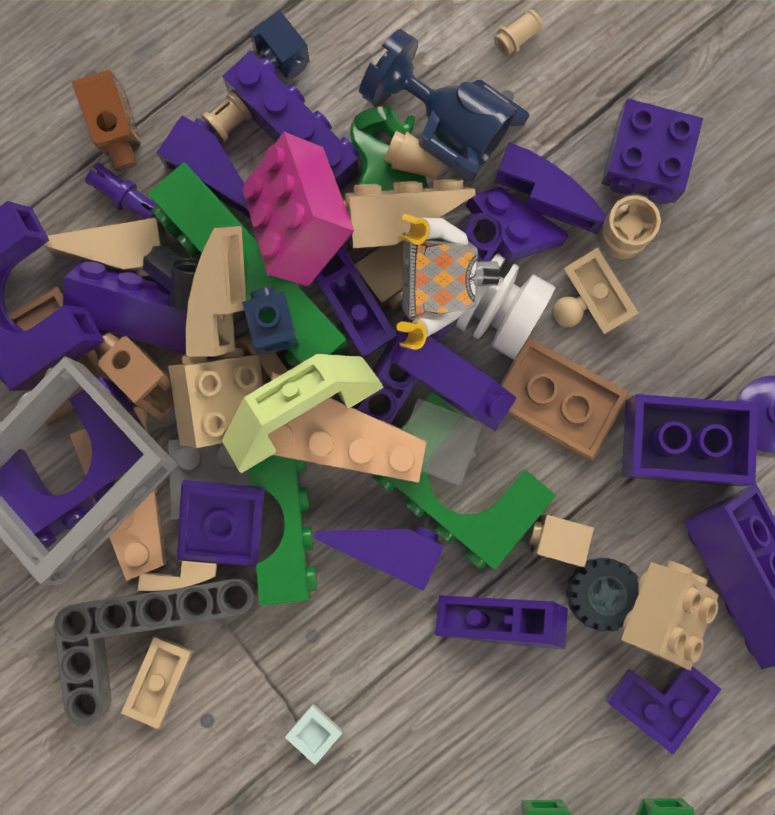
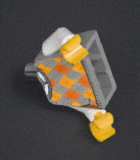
(438, 277)

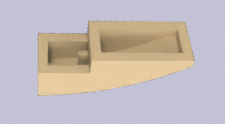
(216, 294)

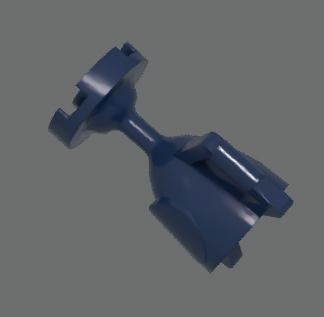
(464, 117)

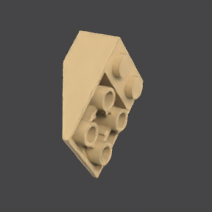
(379, 213)

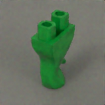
(373, 151)

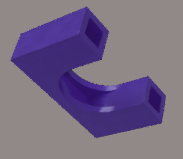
(62, 334)
(111, 458)

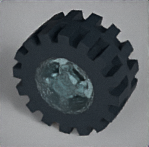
(617, 592)

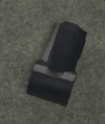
(172, 273)

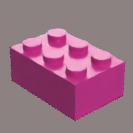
(296, 210)

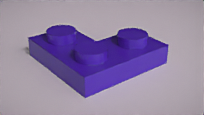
(667, 714)

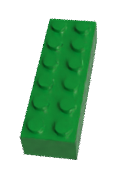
(193, 211)

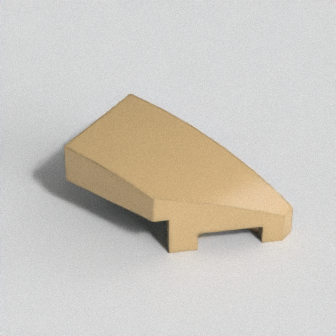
(191, 574)

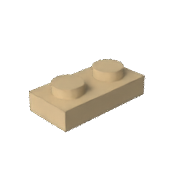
(157, 682)

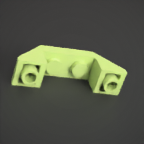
(292, 396)

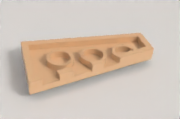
(350, 440)
(140, 536)

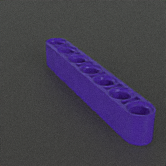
(398, 388)

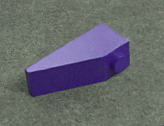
(204, 155)
(354, 304)
(457, 382)
(394, 551)
(502, 621)

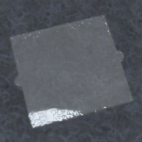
(448, 438)

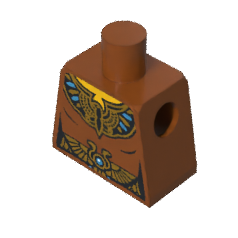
(104, 107)

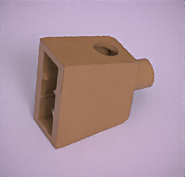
(136, 374)

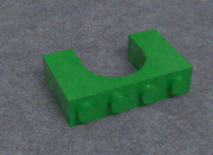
(486, 534)

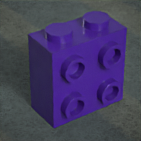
(651, 152)

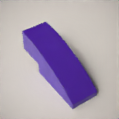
(550, 189)

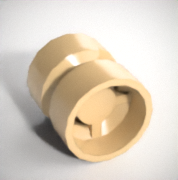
(629, 227)

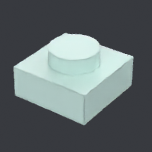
(314, 734)

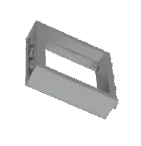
(111, 509)

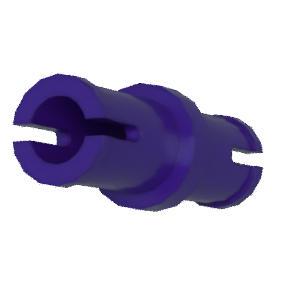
(121, 192)

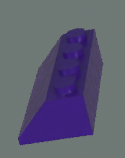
(739, 554)

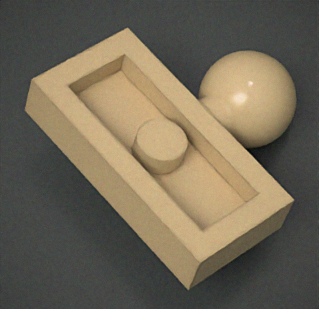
(598, 292)

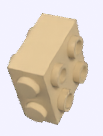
(210, 393)
(671, 614)

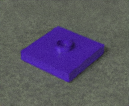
(220, 523)

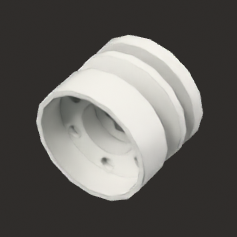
(508, 309)

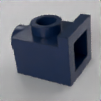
(280, 45)
(274, 335)

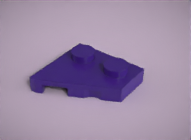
(523, 227)

